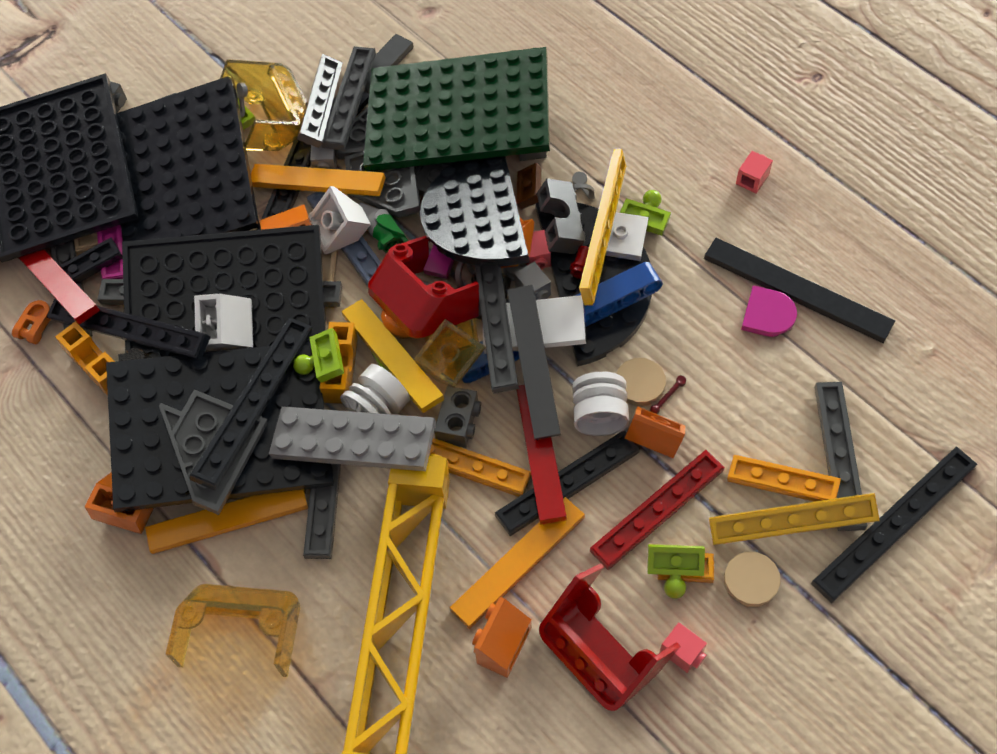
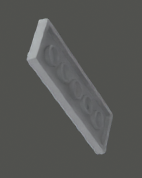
(353, 438)

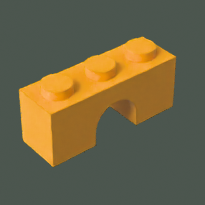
(347, 339)
(85, 354)

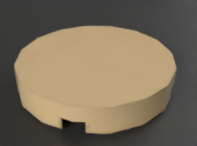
(644, 381)
(752, 579)

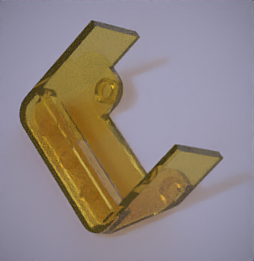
(280, 97)
(275, 609)

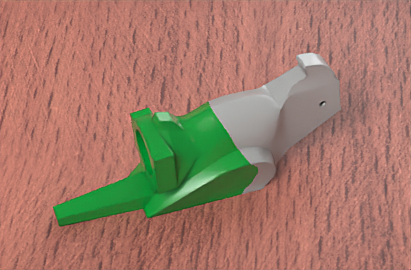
(383, 228)

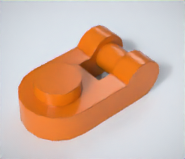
(34, 314)

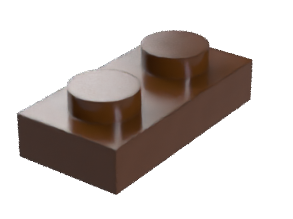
(528, 185)

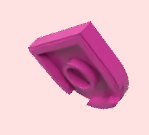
(769, 312)

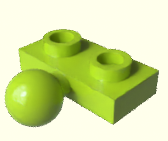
(657, 218)
(325, 357)
(675, 561)

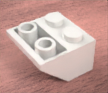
(225, 320)

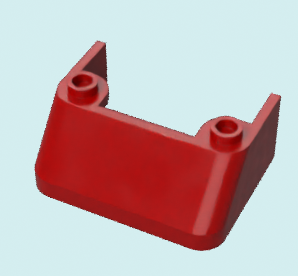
(409, 301)
(592, 651)

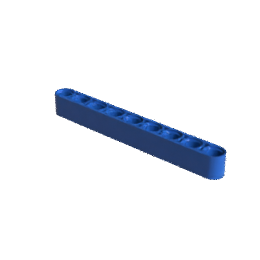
(610, 297)

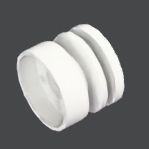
(376, 393)
(600, 404)

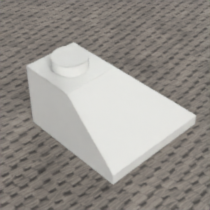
(339, 220)

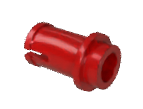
(578, 265)

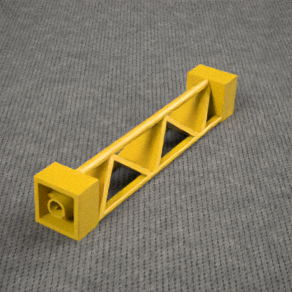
(428, 493)

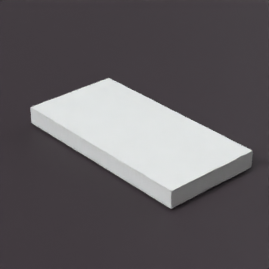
(560, 322)

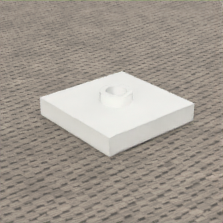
(627, 236)

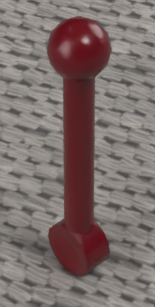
(680, 381)

